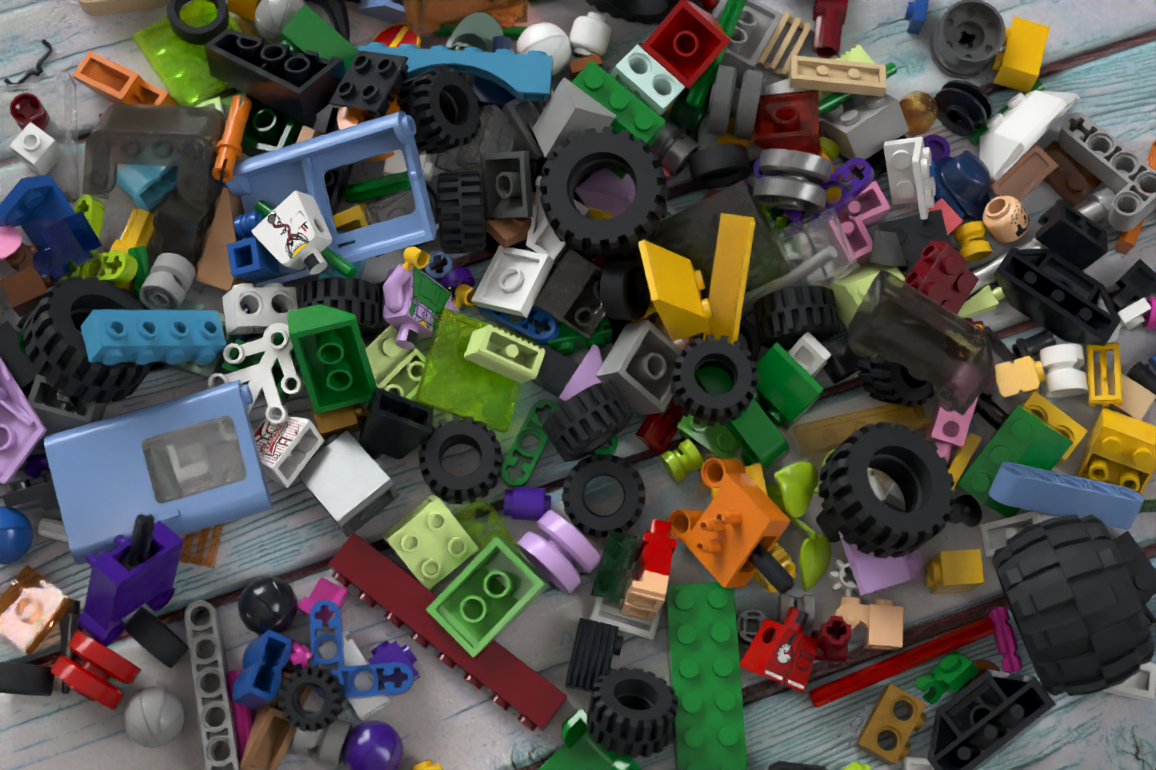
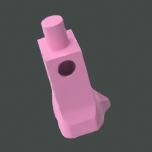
(950, 428)

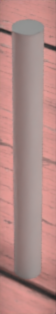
(793, 277)

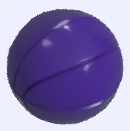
(372, 747)

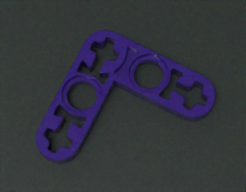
(844, 171)

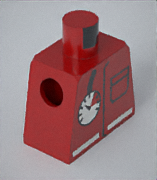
(782, 651)

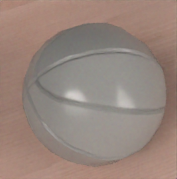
(274, 15)
(153, 717)

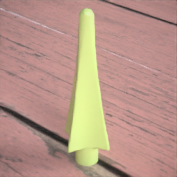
(981, 302)

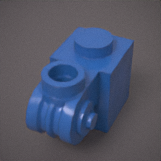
(249, 257)

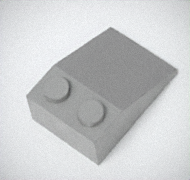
(749, 37)

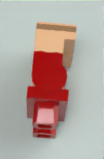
(650, 572)

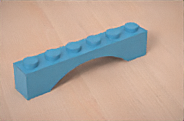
(523, 75)

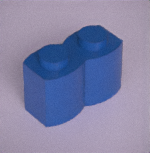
(261, 670)

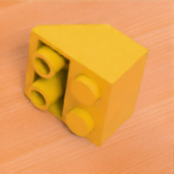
(1119, 451)

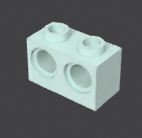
(647, 80)

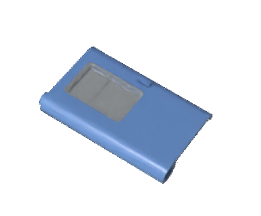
(158, 460)

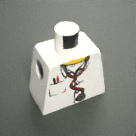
(296, 233)

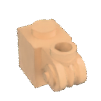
(880, 622)

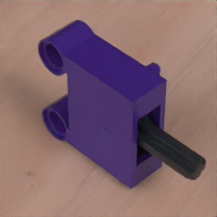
(129, 577)

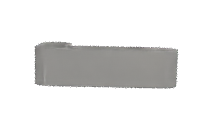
(1080, 139)

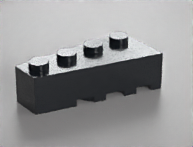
(275, 74)

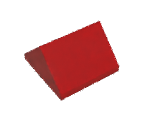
(687, 42)

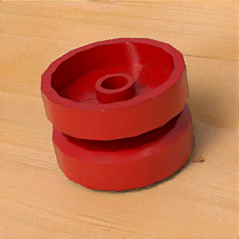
(95, 670)

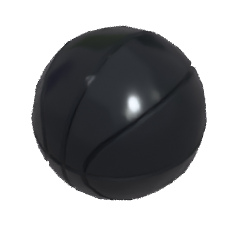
(267, 605)

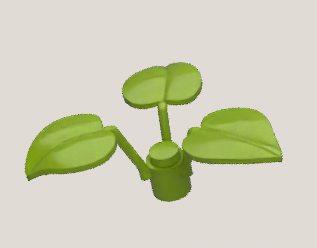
(793, 498)

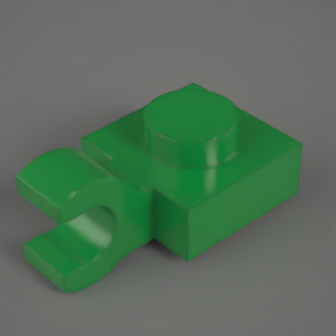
(949, 674)

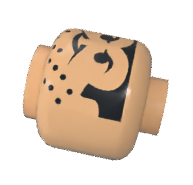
(1006, 219)

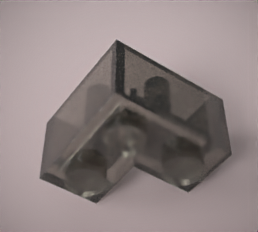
(181, 227)

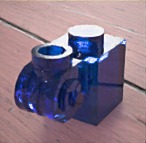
(69, 242)

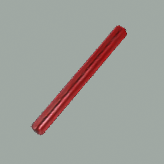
(901, 662)

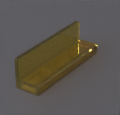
(827, 434)

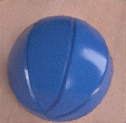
(15, 535)

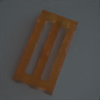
(198, 560)

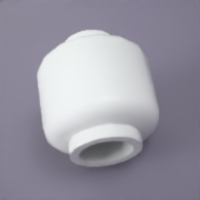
(590, 35)

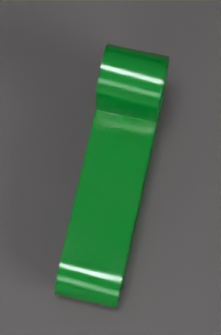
(753, 429)

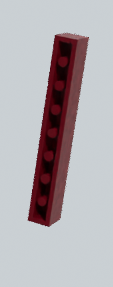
(406, 603)

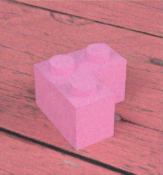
(862, 212)

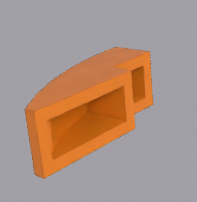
(118, 83)

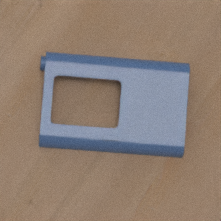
(303, 168)

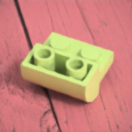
(394, 367)

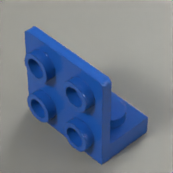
(36, 206)

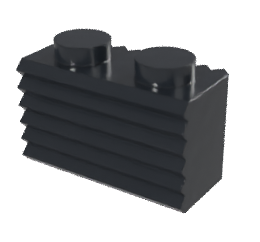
(592, 653)

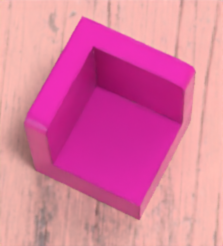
(324, 591)

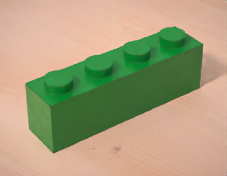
(312, 33)

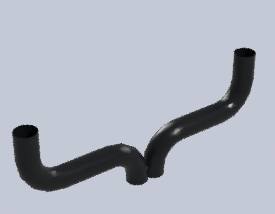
(38, 65)

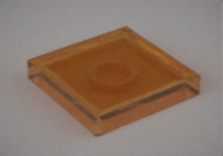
(31, 609)

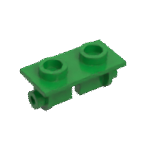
(570, 340)

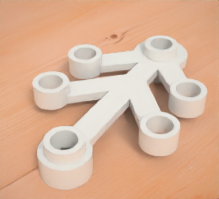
(261, 374)

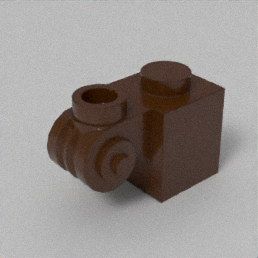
(26, 286)

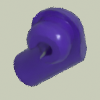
(36, 464)

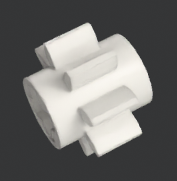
(848, 587)

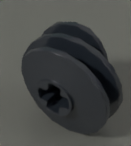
(962, 107)

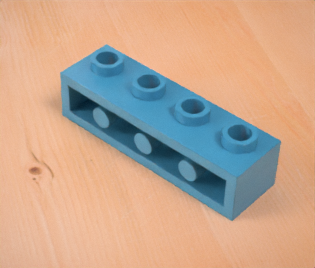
(153, 336)

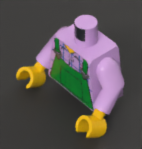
(416, 299)

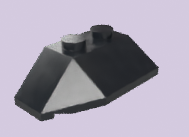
(1057, 296)
(986, 719)

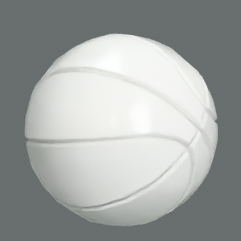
(549, 39)

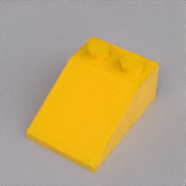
(676, 291)

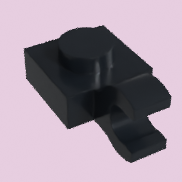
(1135, 285)

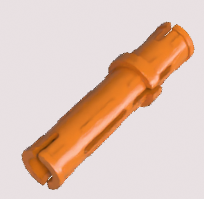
(229, 148)

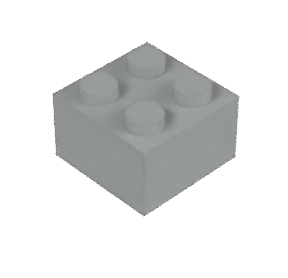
(641, 367)

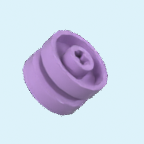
(562, 549)

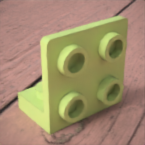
(430, 541)

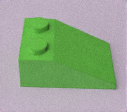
(488, 596)

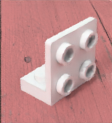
(910, 173)

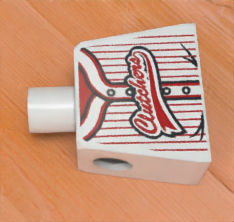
(286, 447)

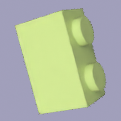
(852, 288)

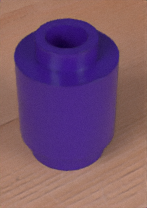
(526, 503)

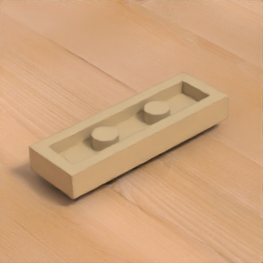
(837, 76)

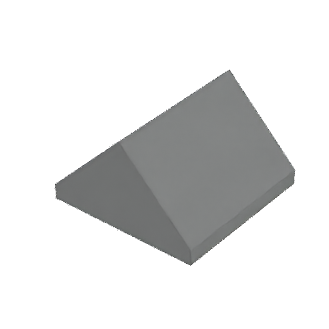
(569, 113)

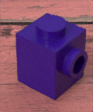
(392, 653)

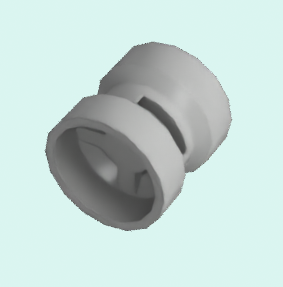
(804, 603)

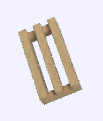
(795, 24)

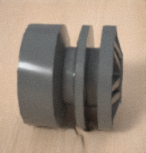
(971, 24)

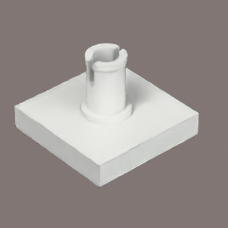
(513, 281)

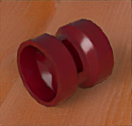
(24, 107)

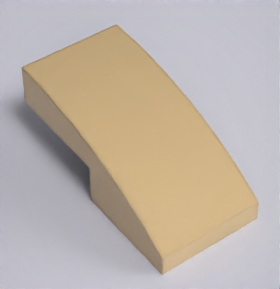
(1135, 397)

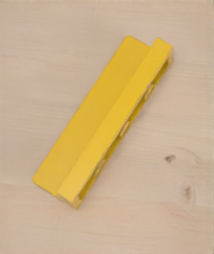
(729, 275)

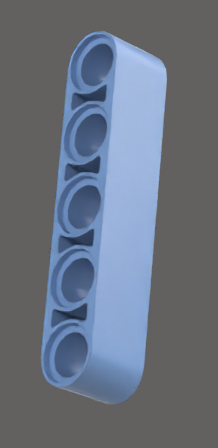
(1065, 495)

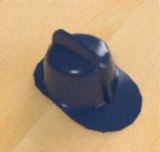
(966, 180)

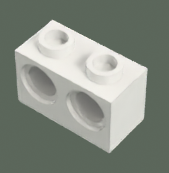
(260, 306)

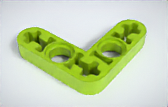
(126, 264)

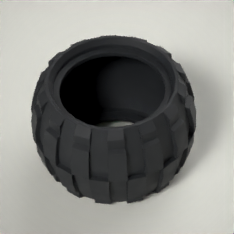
(1074, 605)

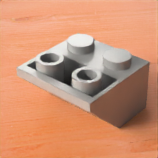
(864, 124)

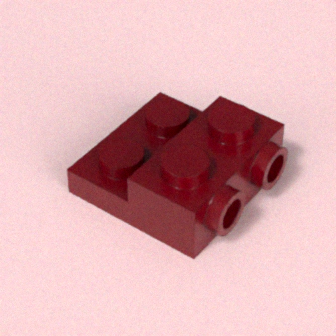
(943, 276)

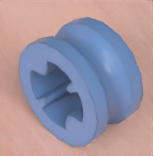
(438, 255)

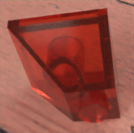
(789, 122)

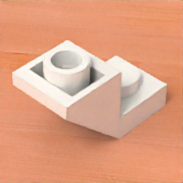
(810, 354)

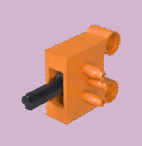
(735, 529)

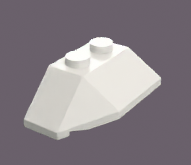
(1020, 127)

